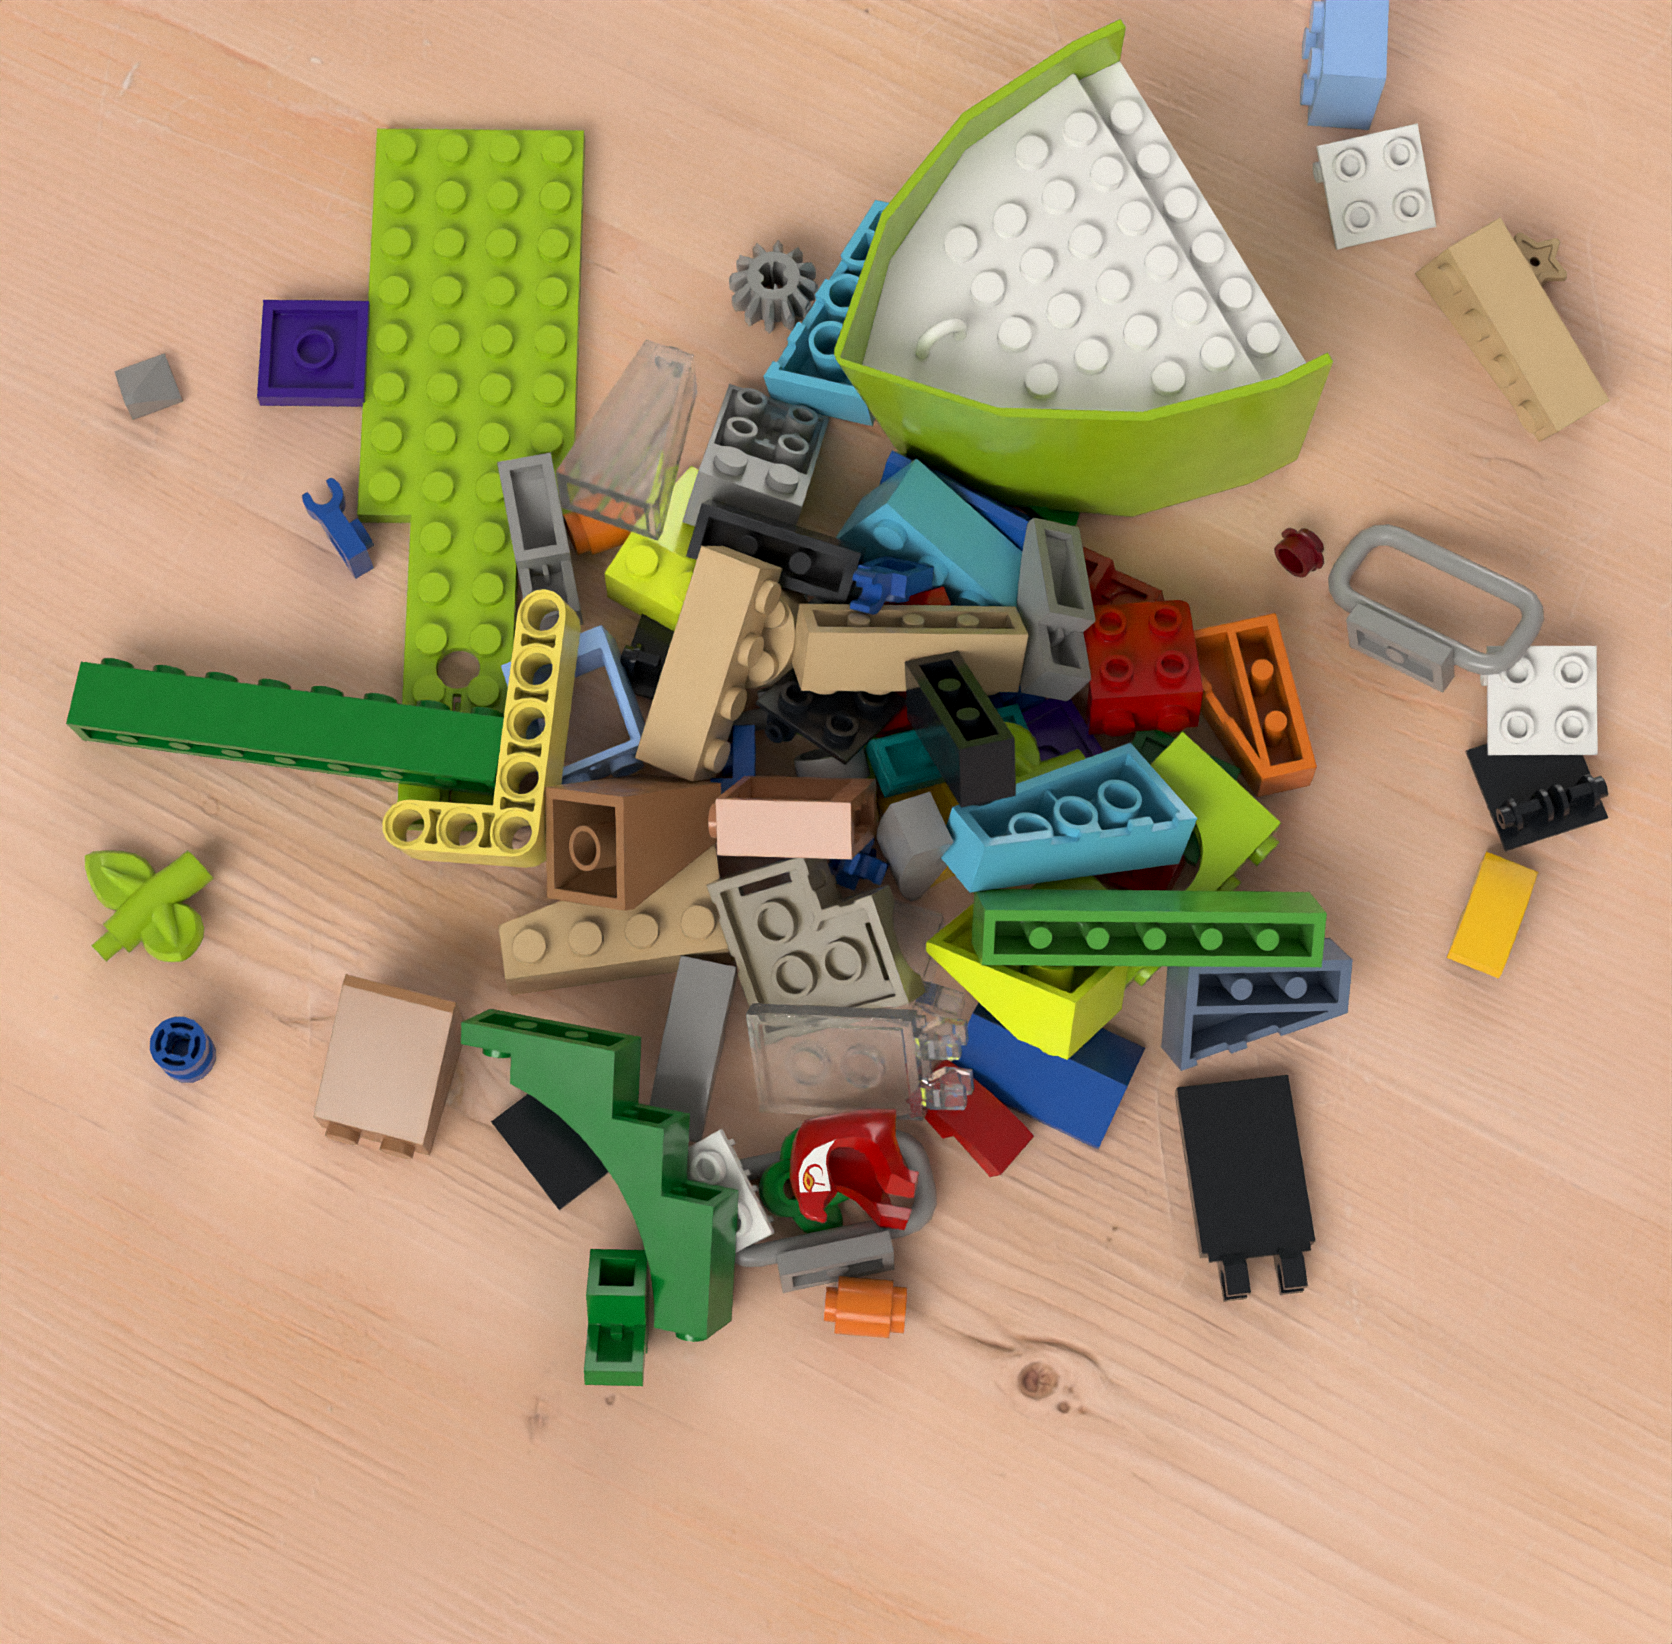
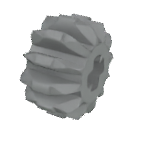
(773, 269)

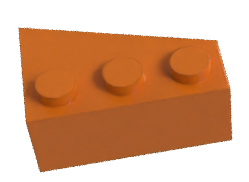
(1255, 703)

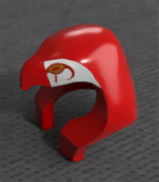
(855, 1157)

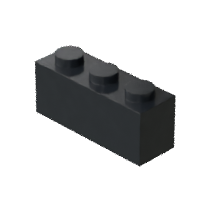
(808, 559)
(960, 729)

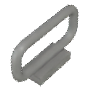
(1411, 645)
(843, 1250)

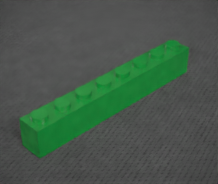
(287, 726)

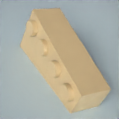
(1513, 329)
(594, 944)

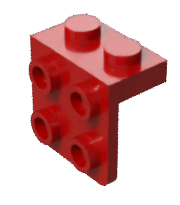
(1142, 668)

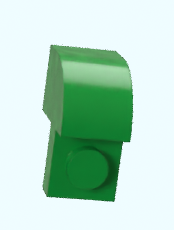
(617, 1317)

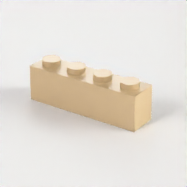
(868, 652)
(709, 663)

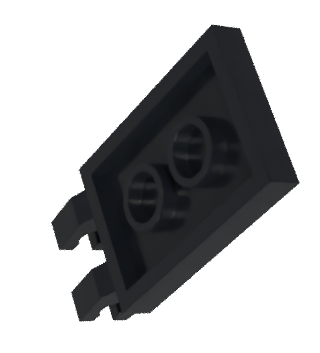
(1246, 1180)

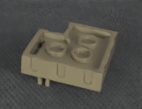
(810, 943)

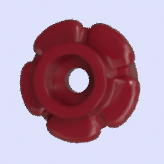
(1300, 552)

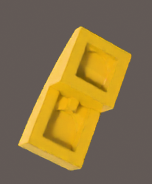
(1492, 915)

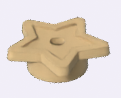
(1545, 253)

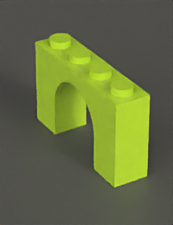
(1228, 826)

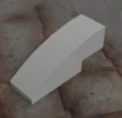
(538, 530)
(1055, 610)
(913, 842)
(693, 1040)

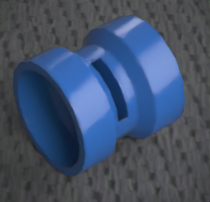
(191, 1058)

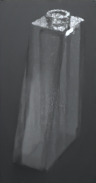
(633, 445)

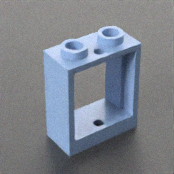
(596, 650)

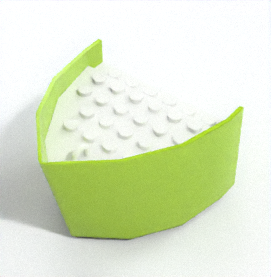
(1070, 309)

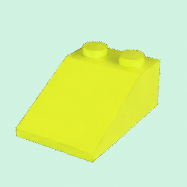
(655, 574)
(1038, 1004)

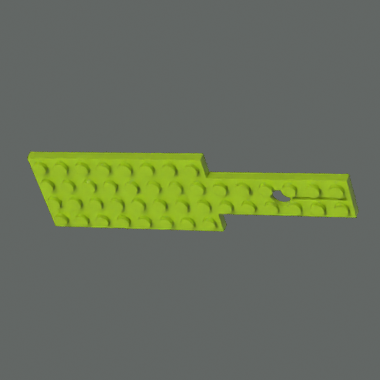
(467, 372)

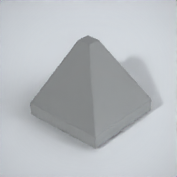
(148, 386)

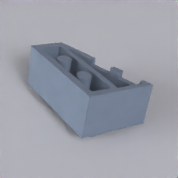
(1231, 1006)

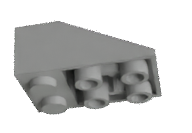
(759, 456)

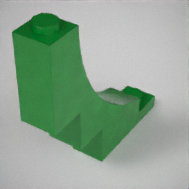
(594, 1087)

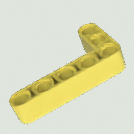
(517, 754)

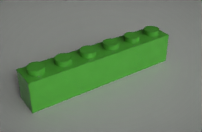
(1148, 928)

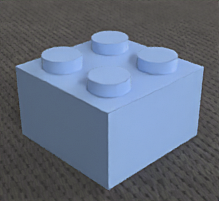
(1345, 62)

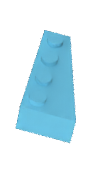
(807, 368)
(929, 524)
(1071, 824)

